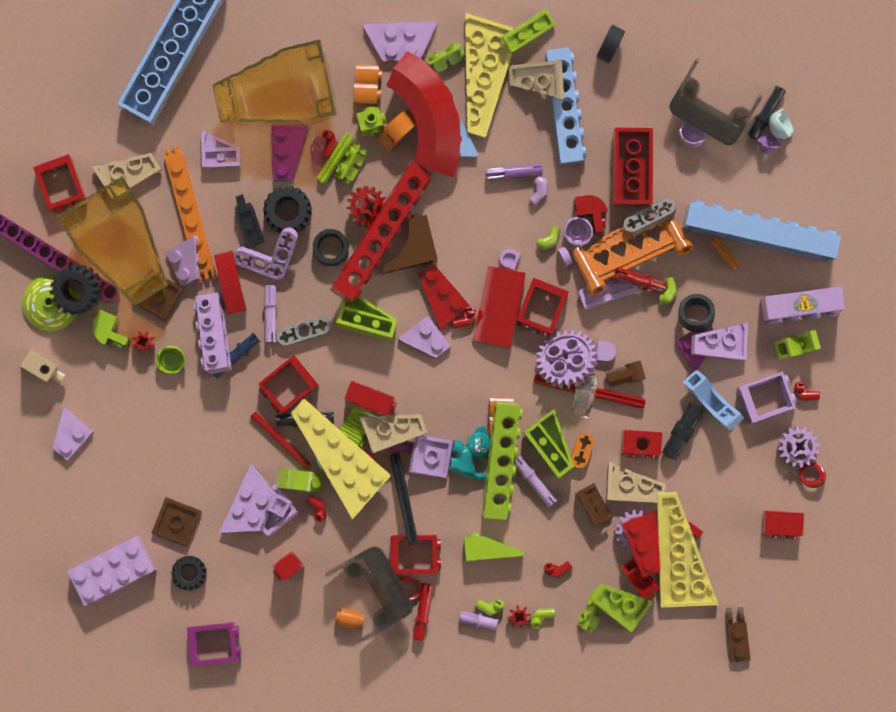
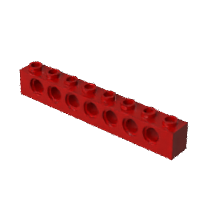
(342, 286)

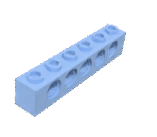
(567, 155)

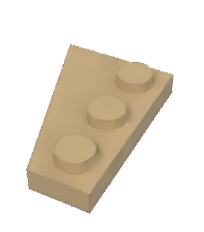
(539, 77)
(132, 169)
(392, 430)
(631, 487)

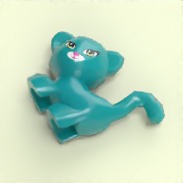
(476, 448)

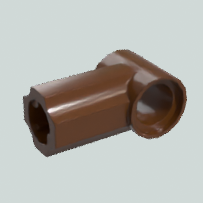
(629, 373)

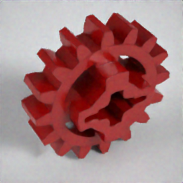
(363, 200)

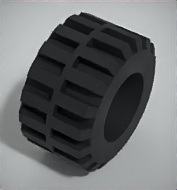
(282, 194)
(62, 295)

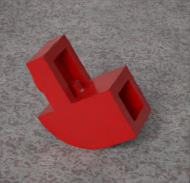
(591, 206)
(645, 586)

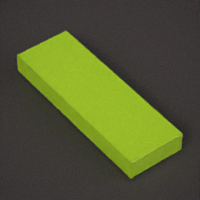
(527, 31)

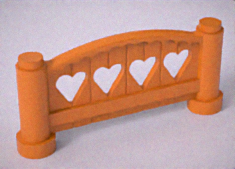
(596, 273)

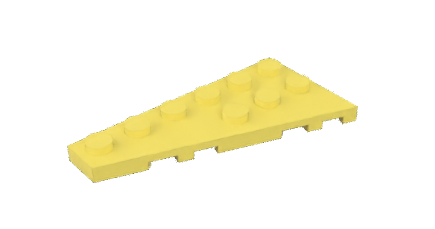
(485, 71)
(346, 465)
(682, 571)

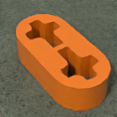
(586, 452)

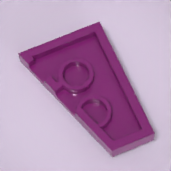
(286, 150)

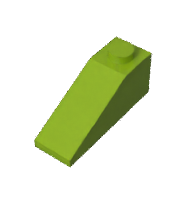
(483, 548)

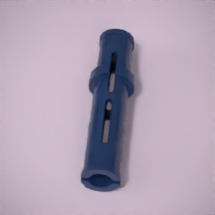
(241, 350)

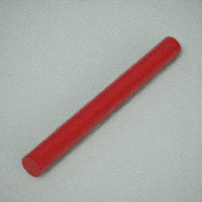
(280, 440)

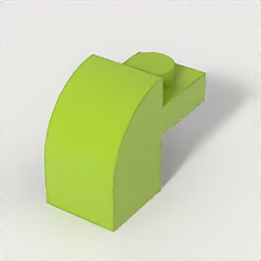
(104, 330)
(797, 345)
(299, 480)

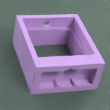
(748, 404)

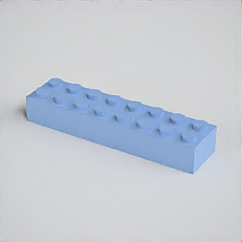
(167, 58)
(761, 232)

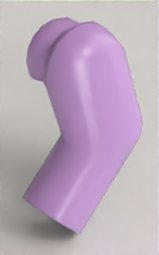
(542, 190)

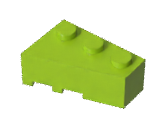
(366, 320)
(550, 444)

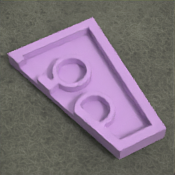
(615, 290)
(722, 343)

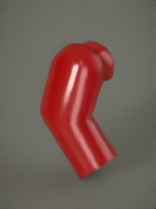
(331, 143)
(467, 318)

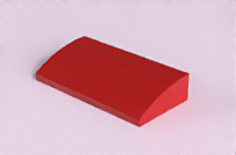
(499, 307)

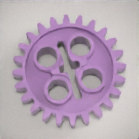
(571, 372)

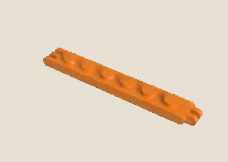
(189, 210)

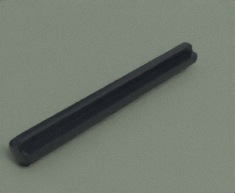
(404, 498)

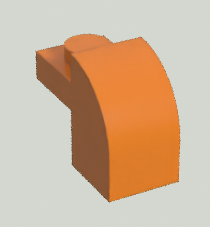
(397, 130)

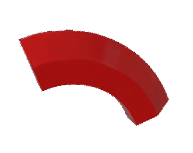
(433, 111)

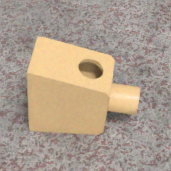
(33, 364)

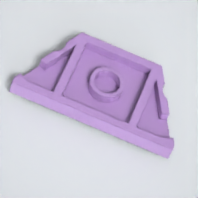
(395, 39)
(249, 505)

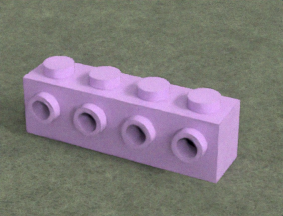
(213, 333)

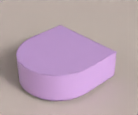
(565, 257)
(509, 259)
(606, 351)

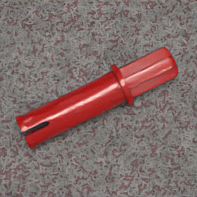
(646, 282)
(423, 612)

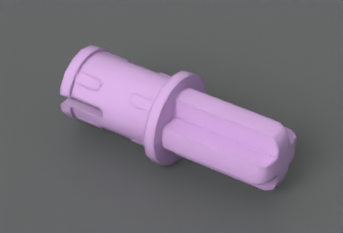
(478, 620)

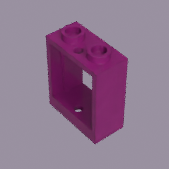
(194, 649)

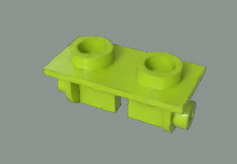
(452, 53)
(353, 156)
(588, 619)

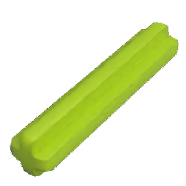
(335, 158)

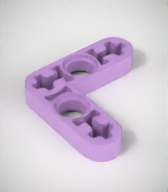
(275, 261)

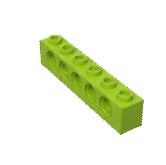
(501, 509)

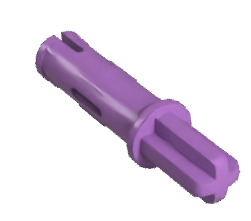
(514, 172)

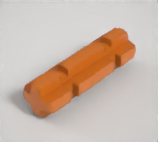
(725, 253)

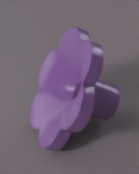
(768, 144)

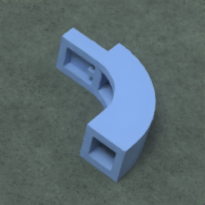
(712, 401)

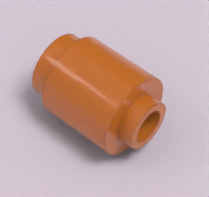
(349, 619)

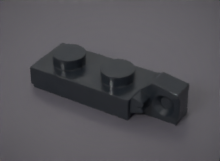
(248, 223)

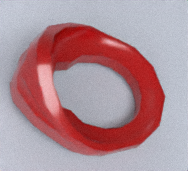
(813, 484)
(417, 583)

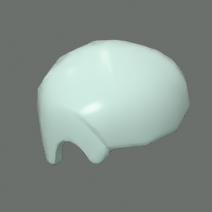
(780, 125)

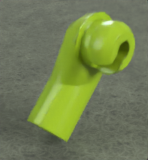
(550, 241)
(670, 293)
(491, 608)
(539, 615)

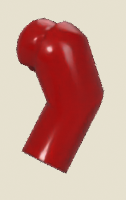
(803, 393)
(319, 508)
(557, 571)

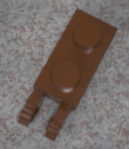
(737, 636)

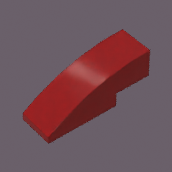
(230, 282)

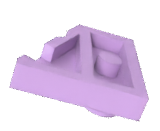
(218, 152)
(426, 338)
(70, 435)

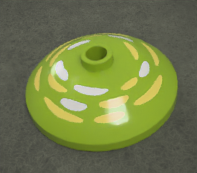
(44, 316)

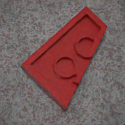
(442, 295)
(643, 541)

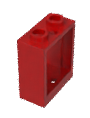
(52, 166)
(547, 288)
(370, 399)
(276, 405)
(436, 562)

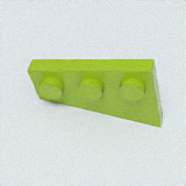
(621, 605)

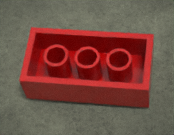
(632, 167)

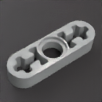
(648, 224)
(319, 332)

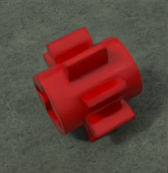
(138, 340)
(519, 621)

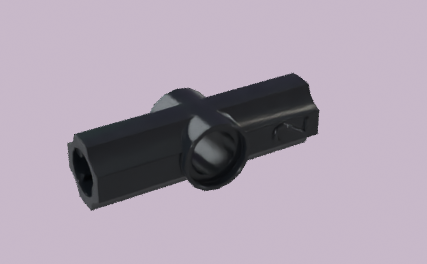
(682, 431)

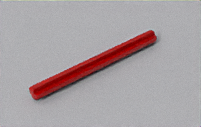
(600, 393)

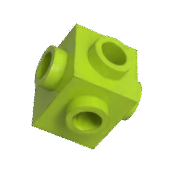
(371, 121)

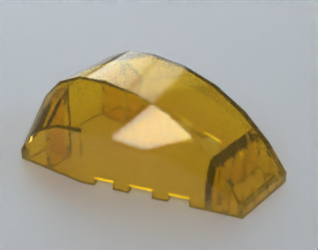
(280, 89)
(117, 240)

